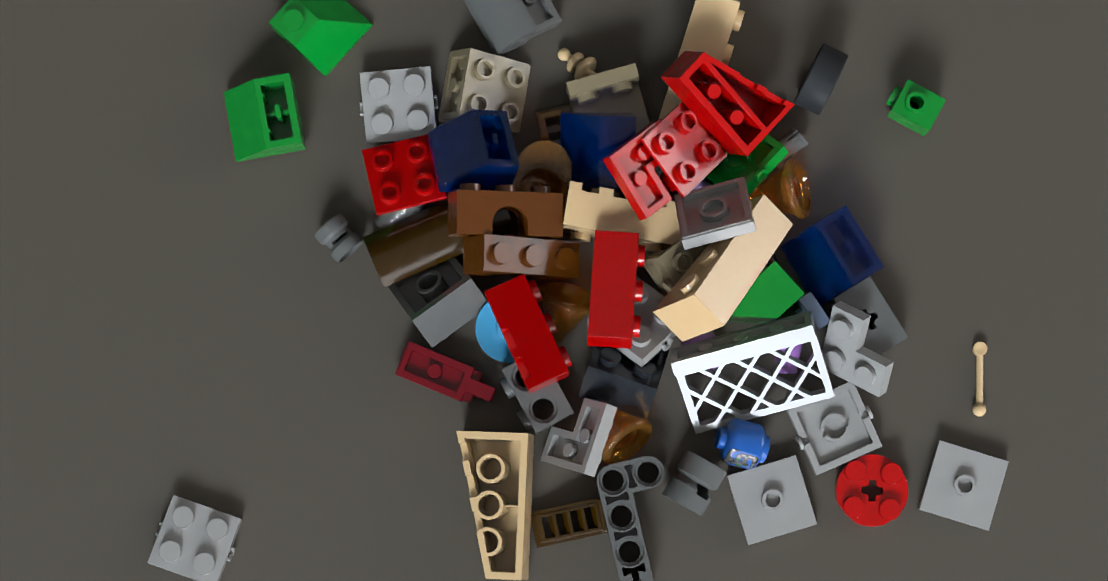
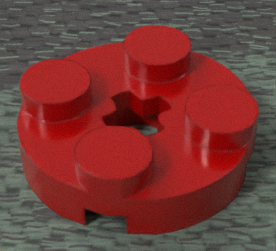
(856, 504)

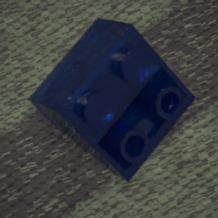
(474, 150)
(832, 256)

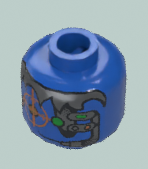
(742, 443)

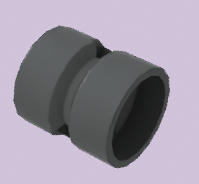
(694, 483)

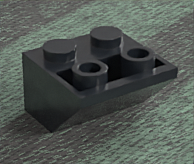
(622, 382)

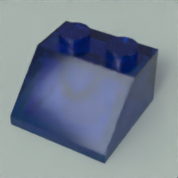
(590, 138)

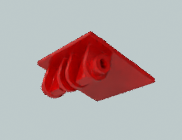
(683, 150)
(401, 175)

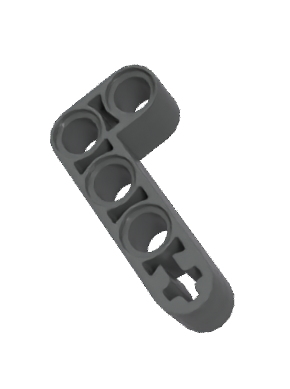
(625, 497)

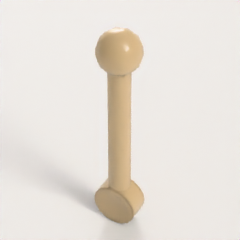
(979, 350)

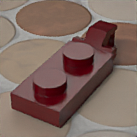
(442, 374)

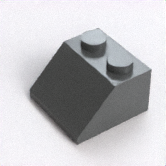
(439, 299)

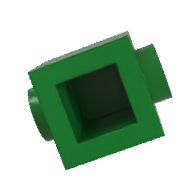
(926, 103)

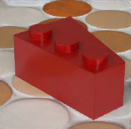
(725, 102)
(615, 289)
(528, 332)

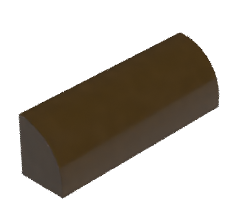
(420, 243)

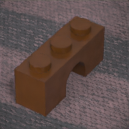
(536, 212)
(521, 255)

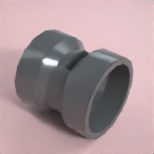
(339, 238)

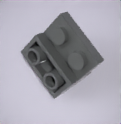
(512, 22)

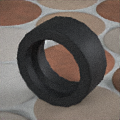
(821, 79)

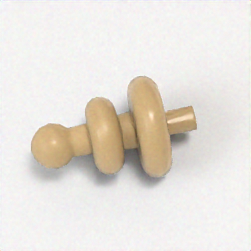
(577, 63)

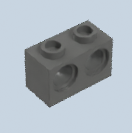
(551, 393)

